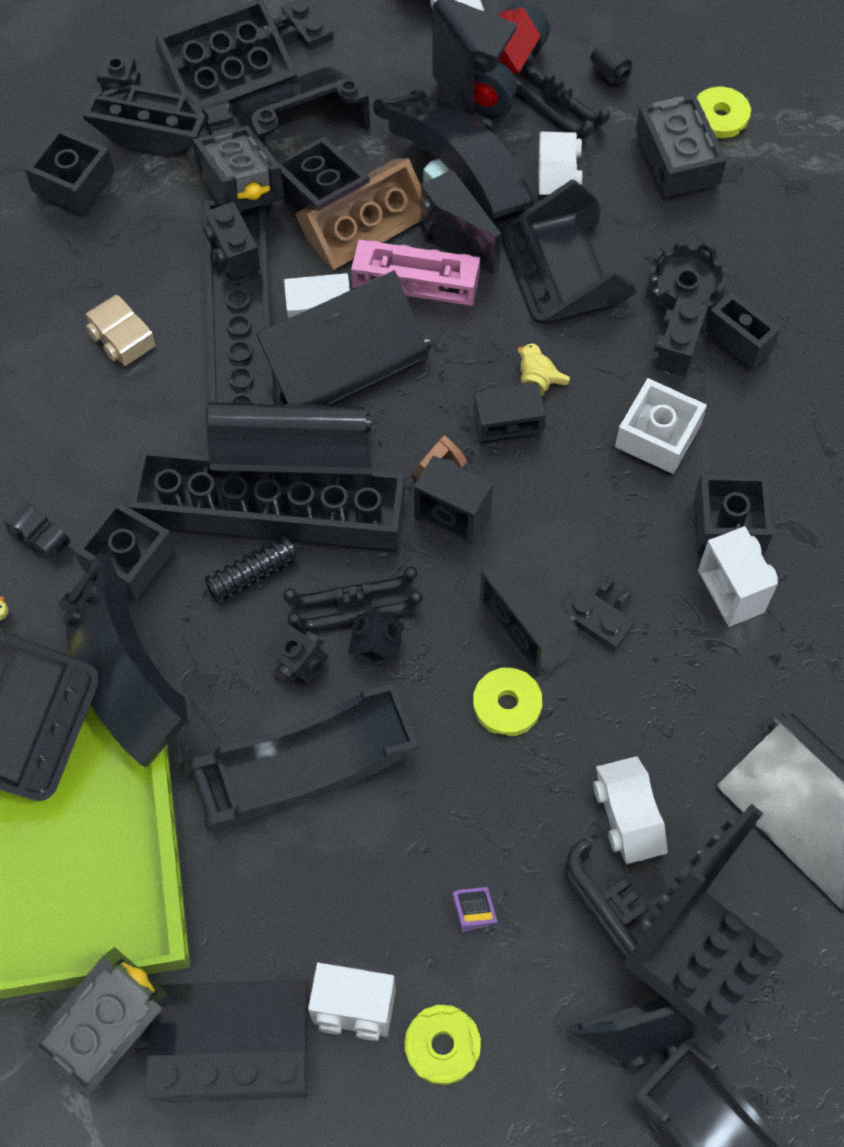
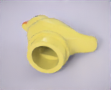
(539, 369)

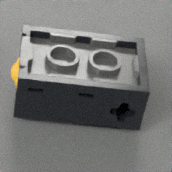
(680, 145)
(239, 169)
(99, 1021)

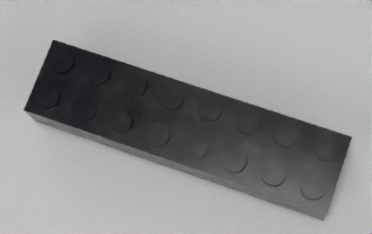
(305, 507)

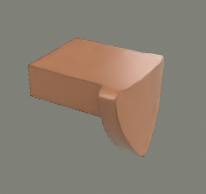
(444, 450)

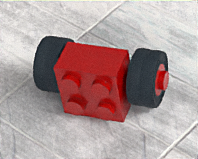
(499, 86)

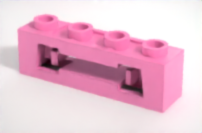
(418, 270)

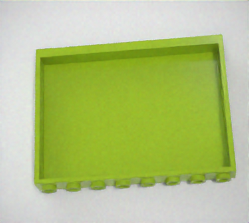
(90, 870)

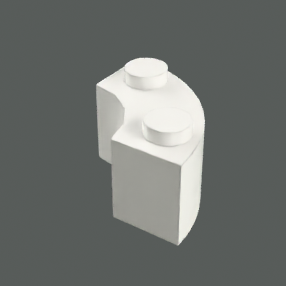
(557, 160)
(631, 810)

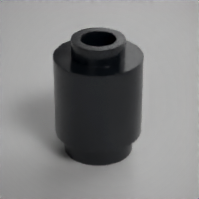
(611, 63)

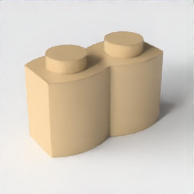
(119, 330)

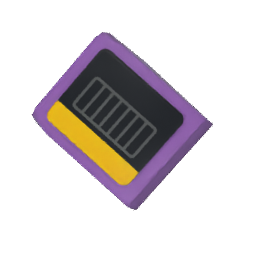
(474, 908)

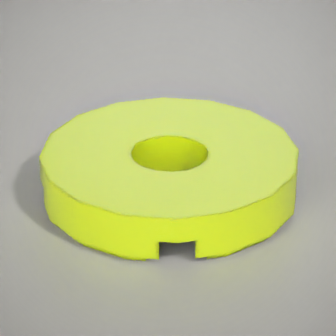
(732, 103)
(513, 683)
(436, 1067)

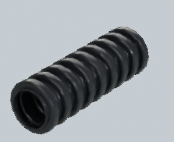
(251, 568)

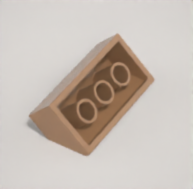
(368, 214)

